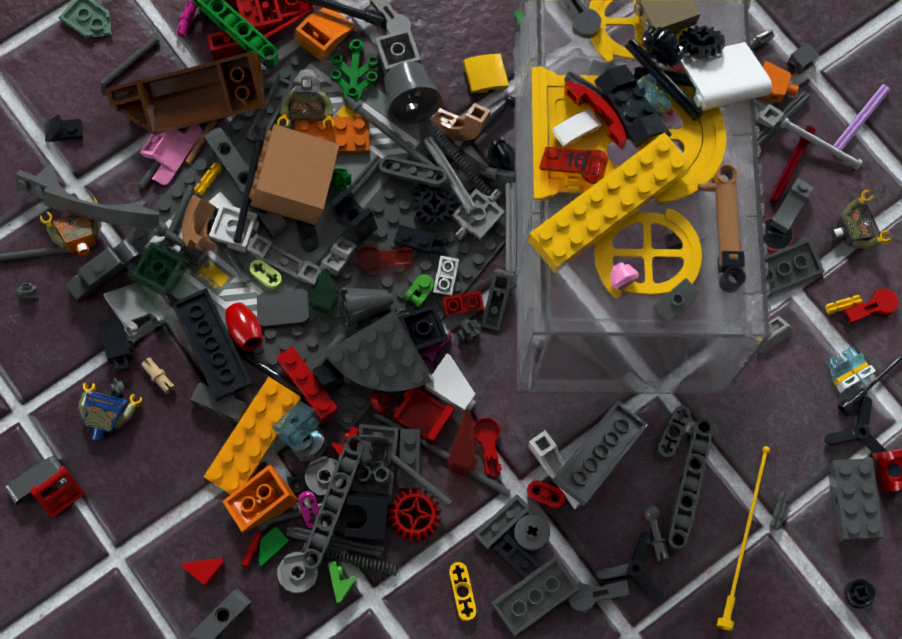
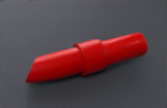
(252, 549)

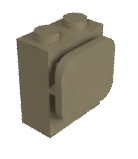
(667, 14)

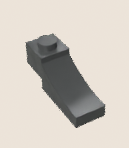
(791, 205)

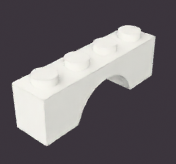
(550, 458)

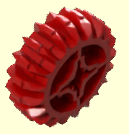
(423, 515)

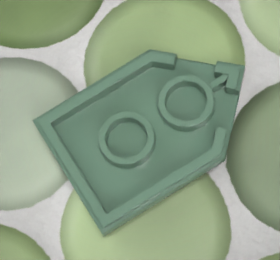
(87, 18)

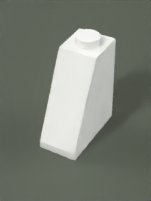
(451, 386)

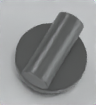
(27, 291)

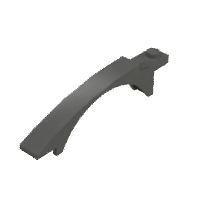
(54, 196)

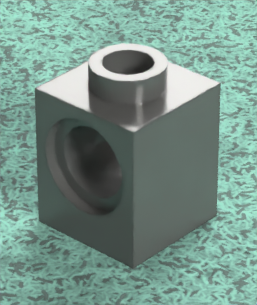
(803, 58)

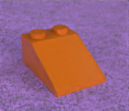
(260, 499)

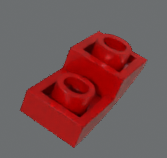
(463, 303)

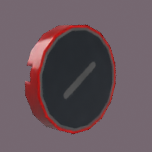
(775, 238)

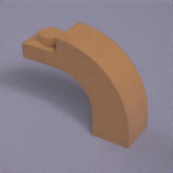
(465, 127)
(196, 223)

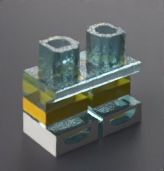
(851, 371)

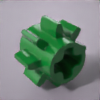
(341, 179)

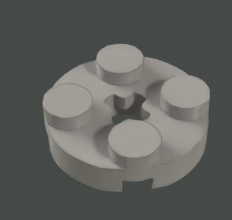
(314, 471)
(292, 583)

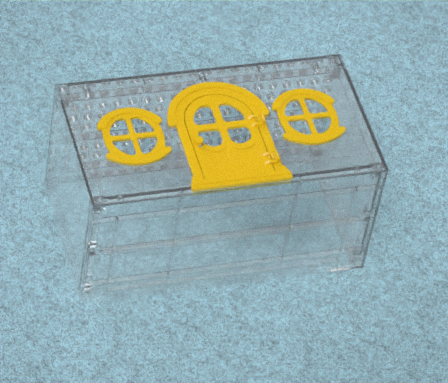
(572, 323)

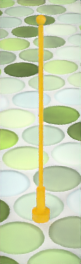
(726, 622)

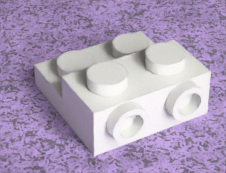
(225, 227)

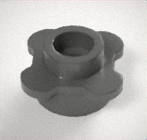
(117, 388)

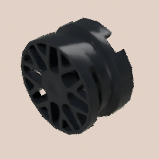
(859, 593)

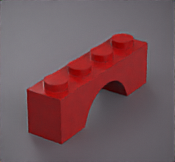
(308, 385)

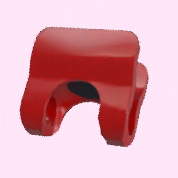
(888, 470)

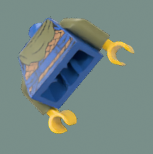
(105, 411)

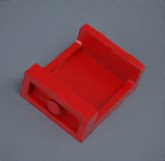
(422, 413)

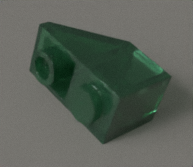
(324, 295)

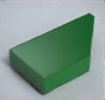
(271, 545)

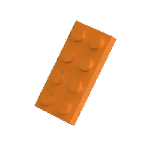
(349, 132)

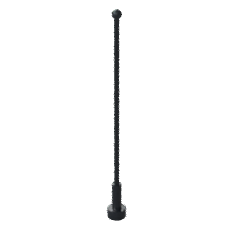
(847, 407)

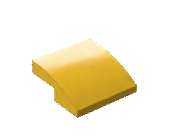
(485, 73)

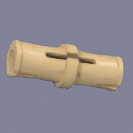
(158, 375)

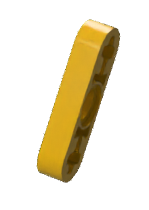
(464, 575)

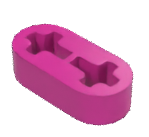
(305, 510)

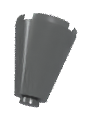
(362, 303)

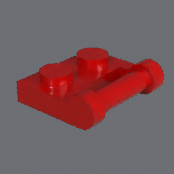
(61, 496)

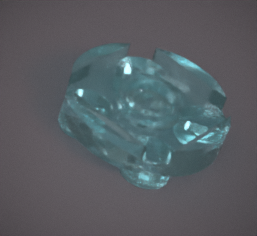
(655, 96)

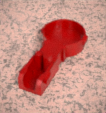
(885, 300)
(486, 433)

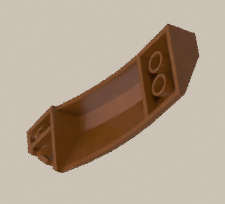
(192, 94)

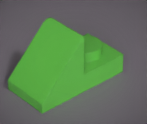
(342, 587)

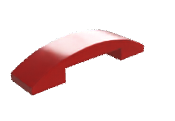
(581, 94)

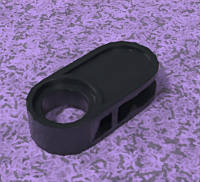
(306, 231)

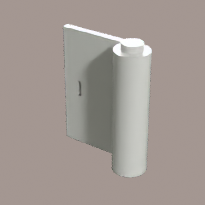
(726, 78)

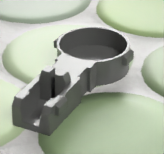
(585, 20)
(584, 600)

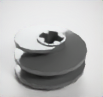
(312, 446)
(529, 542)

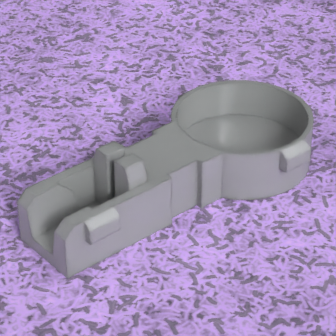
(394, 21)

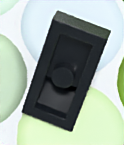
(59, 129)

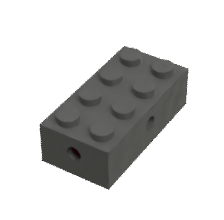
(855, 500)

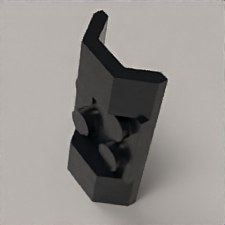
(630, 105)

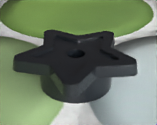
(297, 480)

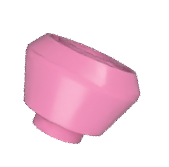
(623, 276)

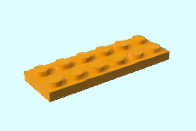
(251, 437)

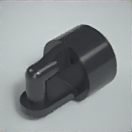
(501, 155)

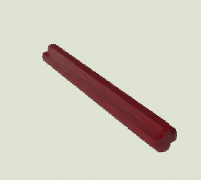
(791, 166)

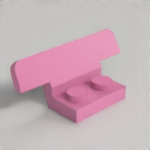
(170, 150)

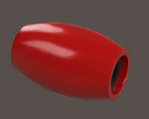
(243, 326)

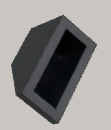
(328, 377)

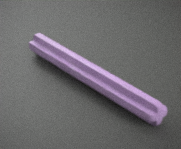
(862, 117)

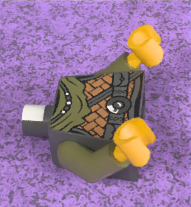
(307, 103)
(858, 225)

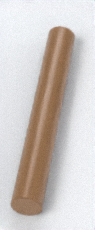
(200, 142)

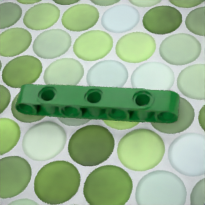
(234, 24)

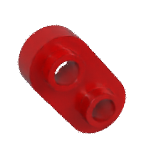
(545, 495)

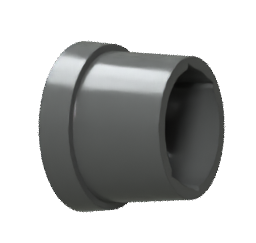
(410, 93)

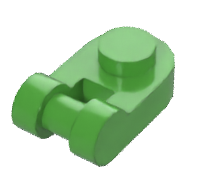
(424, 285)

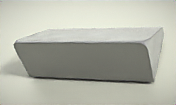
(780, 331)

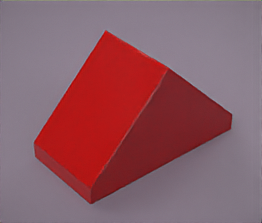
(204, 570)

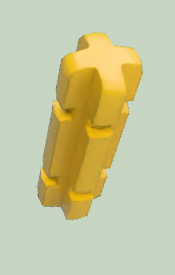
(208, 178)
(843, 304)

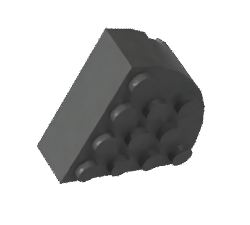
(381, 357)

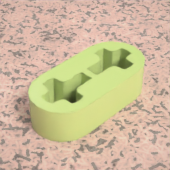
(263, 277)

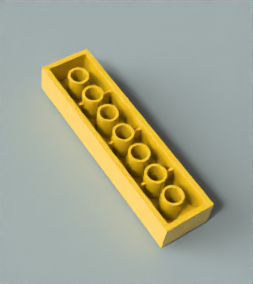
(609, 202)

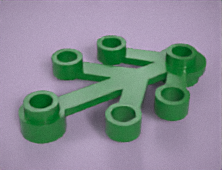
(354, 73)

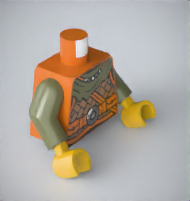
(73, 232)

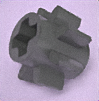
(468, 330)

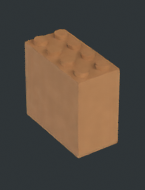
(293, 174)

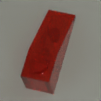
(464, 449)

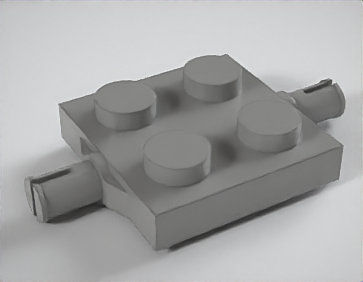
(482, 219)

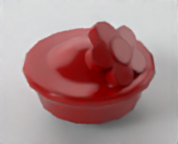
(380, 401)

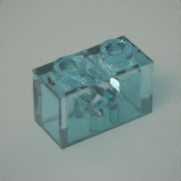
(296, 424)

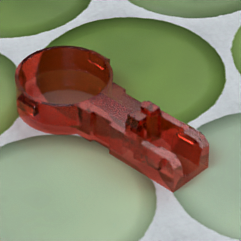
(368, 257)

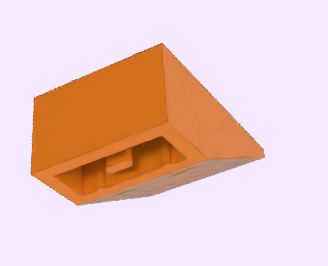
(323, 32)

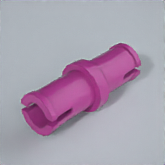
(186, 19)

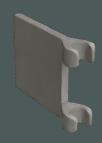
(130, 305)

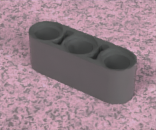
(229, 407)
(20, 487)

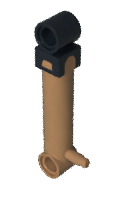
(731, 258)

